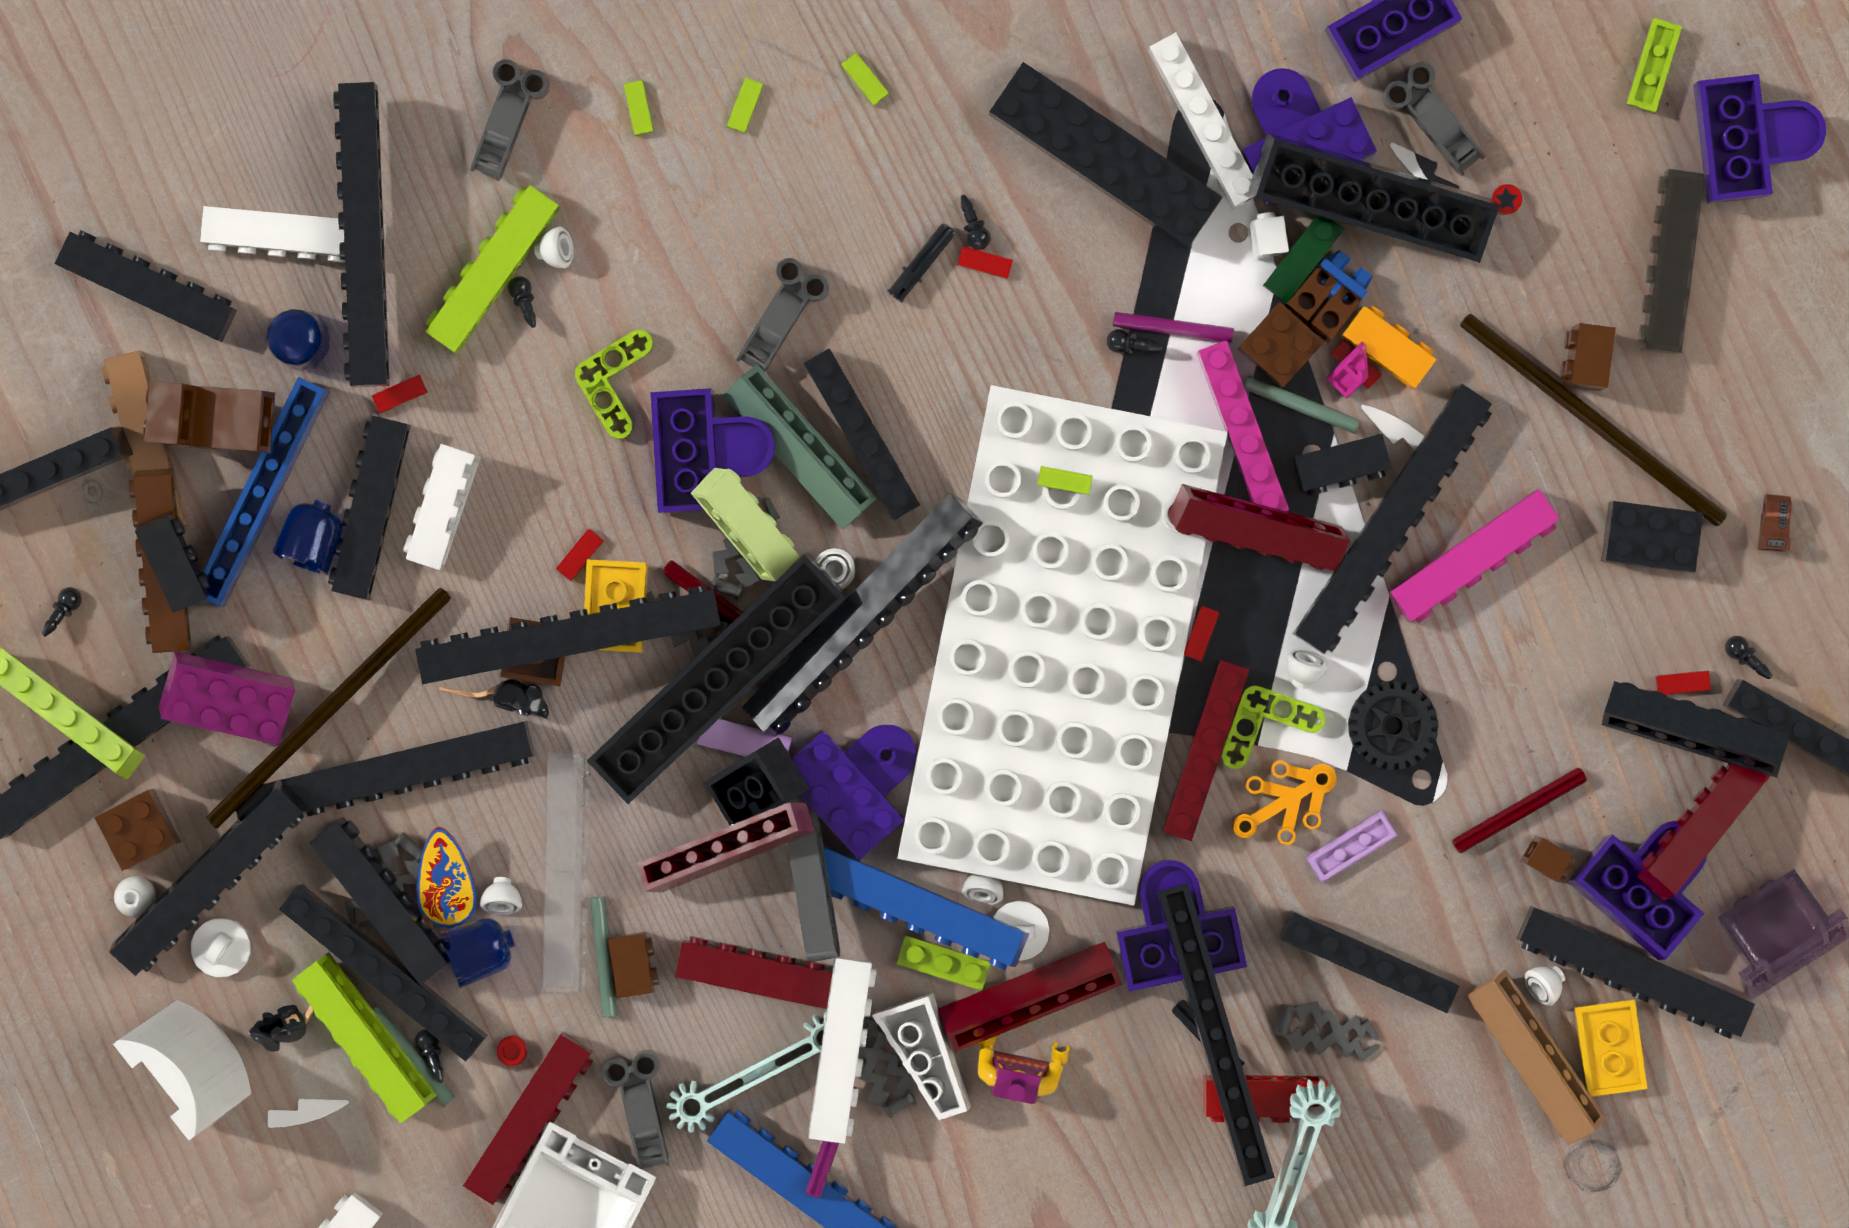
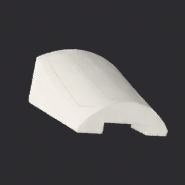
(191, 1063)
(574, 1187)

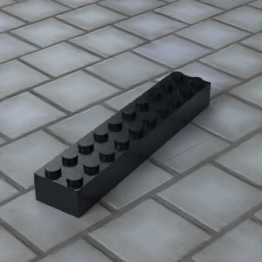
(717, 678)

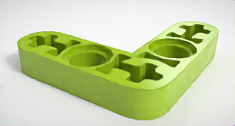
(601, 382)
(1256, 716)

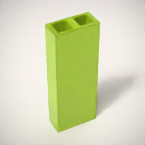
(865, 79)
(745, 105)
(638, 107)
(1065, 480)

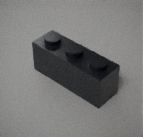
(1342, 464)
(173, 561)

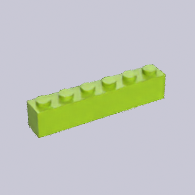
(493, 268)
(68, 716)
(364, 1038)

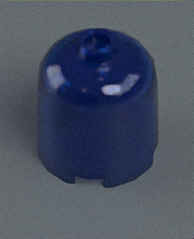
(298, 338)
(309, 537)
(478, 950)

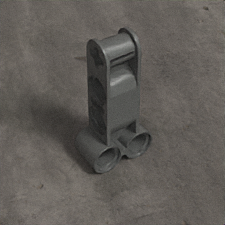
(506, 118)
(1434, 119)
(780, 315)
(641, 1108)

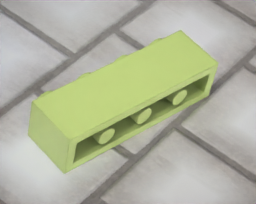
(745, 524)

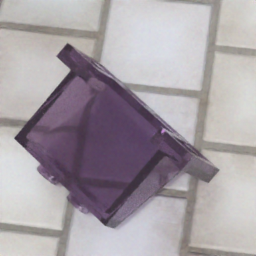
(1780, 932)

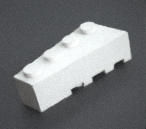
(442, 507)
(926, 1053)

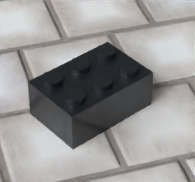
(1652, 536)
(757, 783)

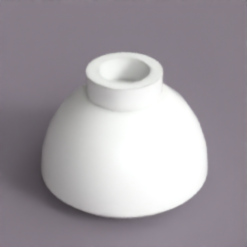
(555, 248)
(838, 566)
(1305, 667)
(983, 889)
(134, 896)
(501, 897)
(1545, 984)

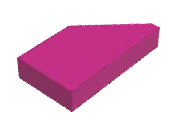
(1350, 372)

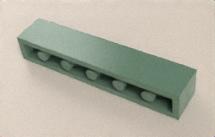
(801, 447)

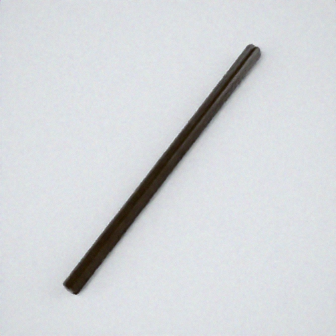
(1593, 419)
(328, 708)

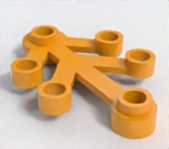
(1288, 798)

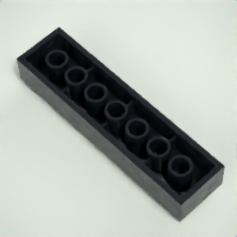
(1105, 155)
(1373, 197)

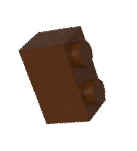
(1547, 859)
(632, 964)

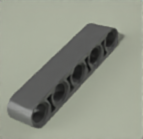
(814, 895)

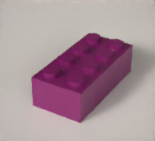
(226, 698)

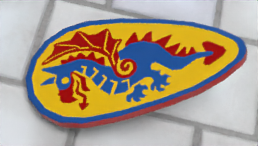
(445, 881)

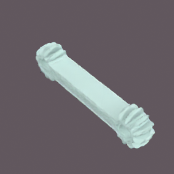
(751, 1076)
(1296, 1163)

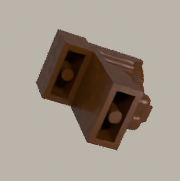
(209, 417)

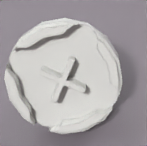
(1029, 919)
(221, 947)

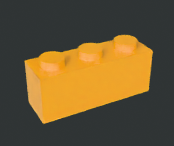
(1390, 346)

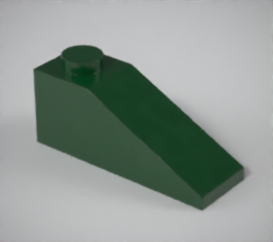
(1303, 257)

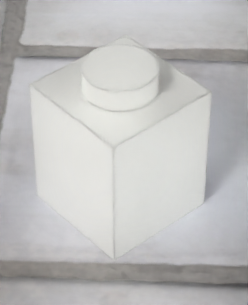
(1268, 236)

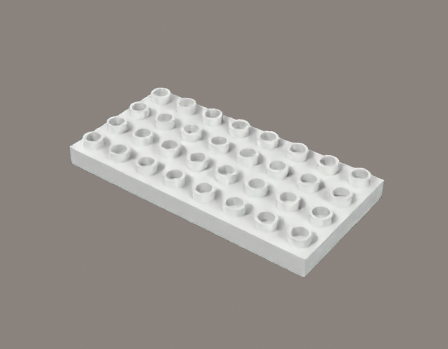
(1060, 649)

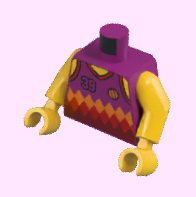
(1020, 1076)

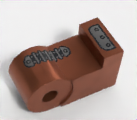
(1775, 523)

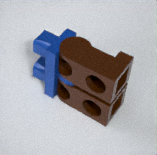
(1334, 287)

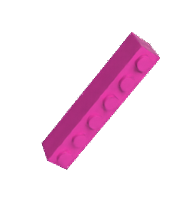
(1241, 426)
(1475, 555)

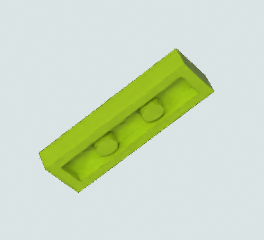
(1653, 65)
(943, 962)

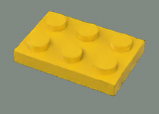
(615, 583)
(1610, 1047)

